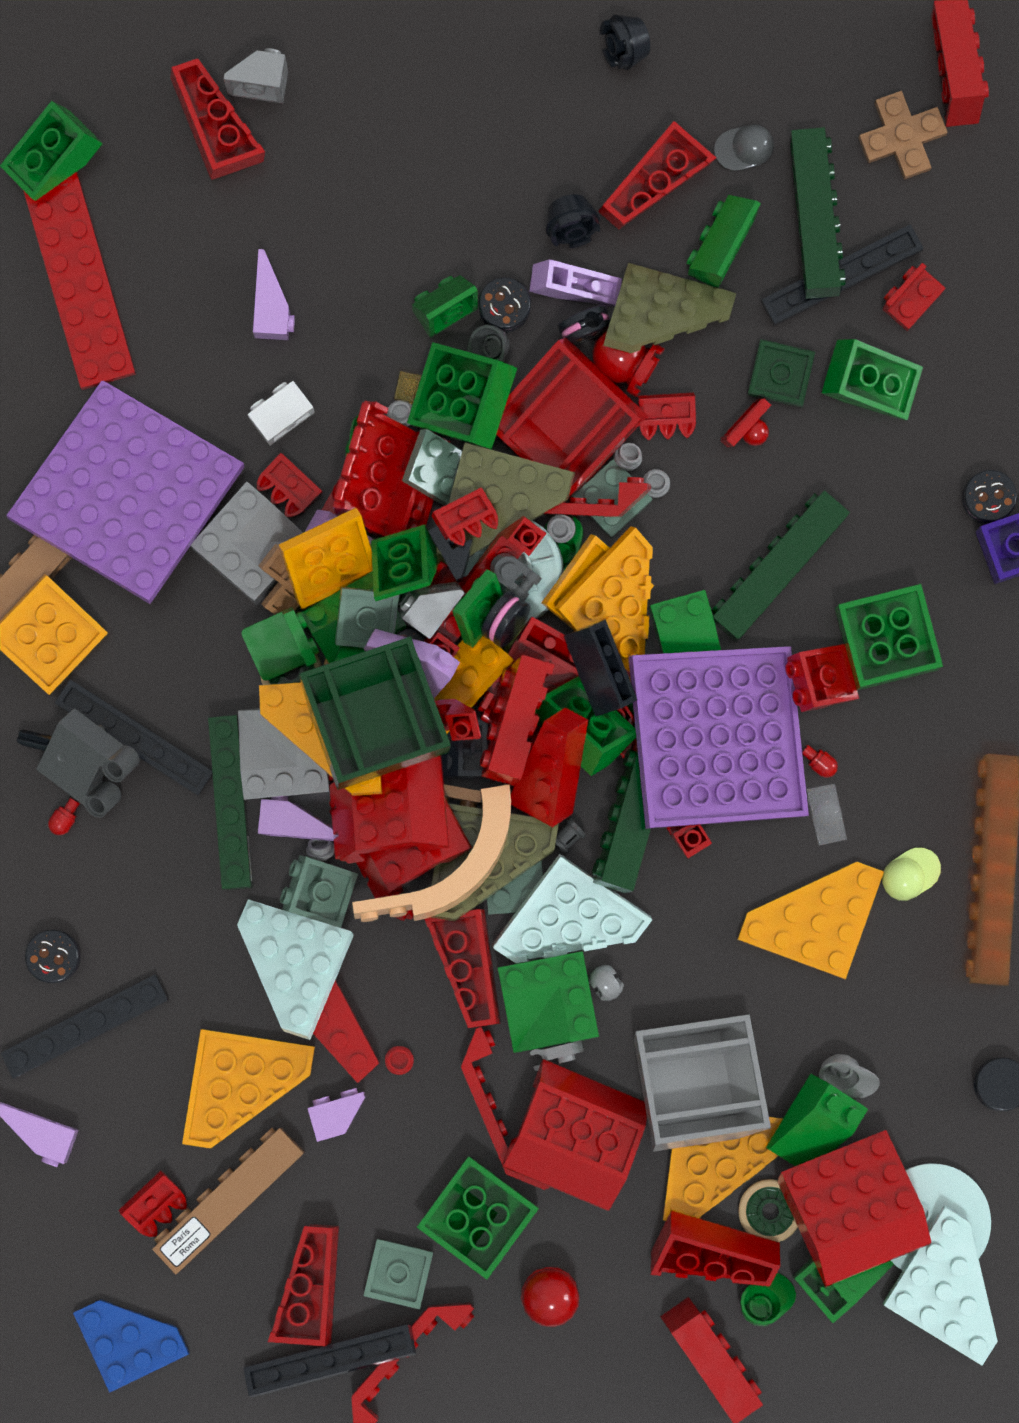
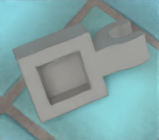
(563, 1052)

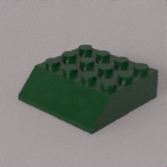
(374, 713)

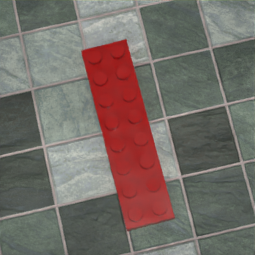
(80, 284)

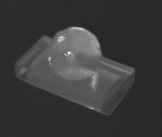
(826, 814)

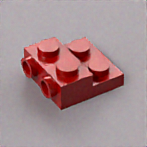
(821, 677)

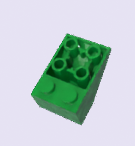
(841, 1296)

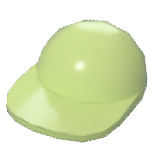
(911, 874)

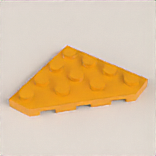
(617, 592)
(288, 712)
(818, 921)
(238, 1080)
(711, 1171)

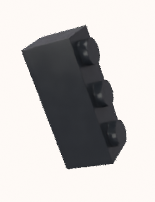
(600, 668)

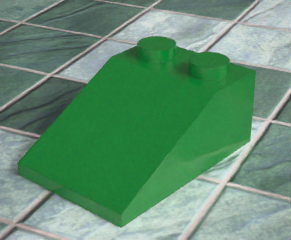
(50, 151)
(446, 304)
(872, 379)
(403, 562)
(685, 624)
(816, 1122)

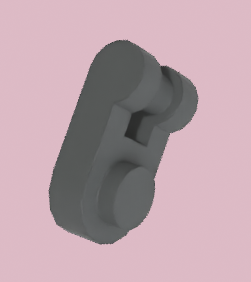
(508, 570)

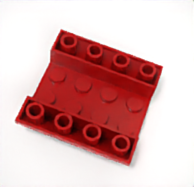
(577, 1136)

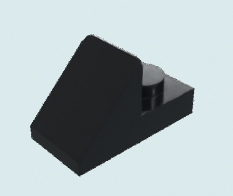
(455, 559)

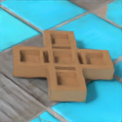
(902, 135)
(282, 594)

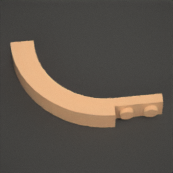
(464, 880)

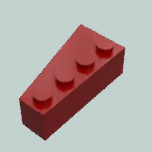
(959, 61)
(662, 170)
(308, 1297)

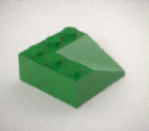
(462, 395)
(888, 637)
(548, 1002)
(477, 1217)

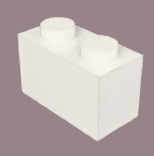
(280, 412)

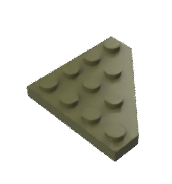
(659, 305)
(511, 484)
(525, 846)

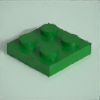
(475, 605)

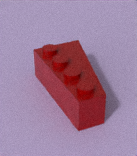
(217, 129)
(515, 719)
(552, 769)
(468, 965)
(344, 1036)
(713, 1251)
(712, 1361)

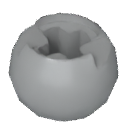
(604, 980)

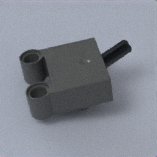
(79, 758)

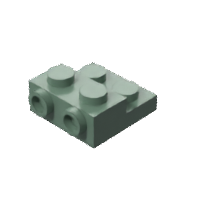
(318, 891)

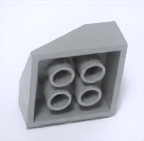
(242, 538)
(273, 763)

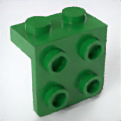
(279, 644)

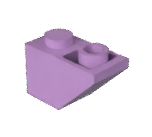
(335, 1116)

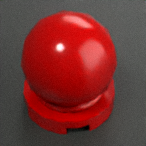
(626, 367)
(550, 1296)

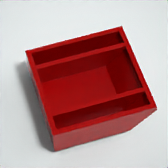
(568, 414)
(855, 1208)

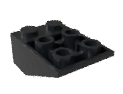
(465, 756)

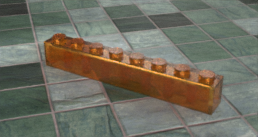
(995, 871)

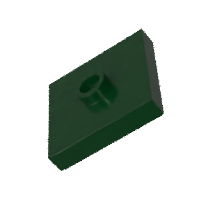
(781, 373)

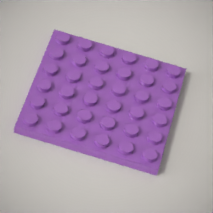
(125, 491)
(717, 737)

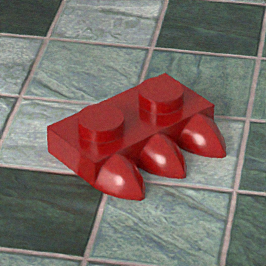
(666, 412)
(289, 484)
(466, 515)
(152, 1204)

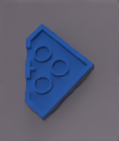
(127, 1342)

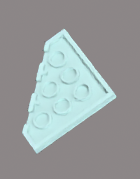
(569, 915)
(294, 961)
(946, 1289)

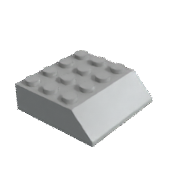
(701, 1082)

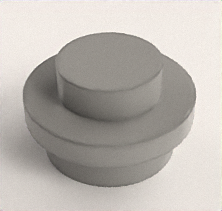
(399, 411)
(628, 456)
(659, 482)
(561, 528)
(320, 849)

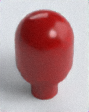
(820, 762)
(63, 818)

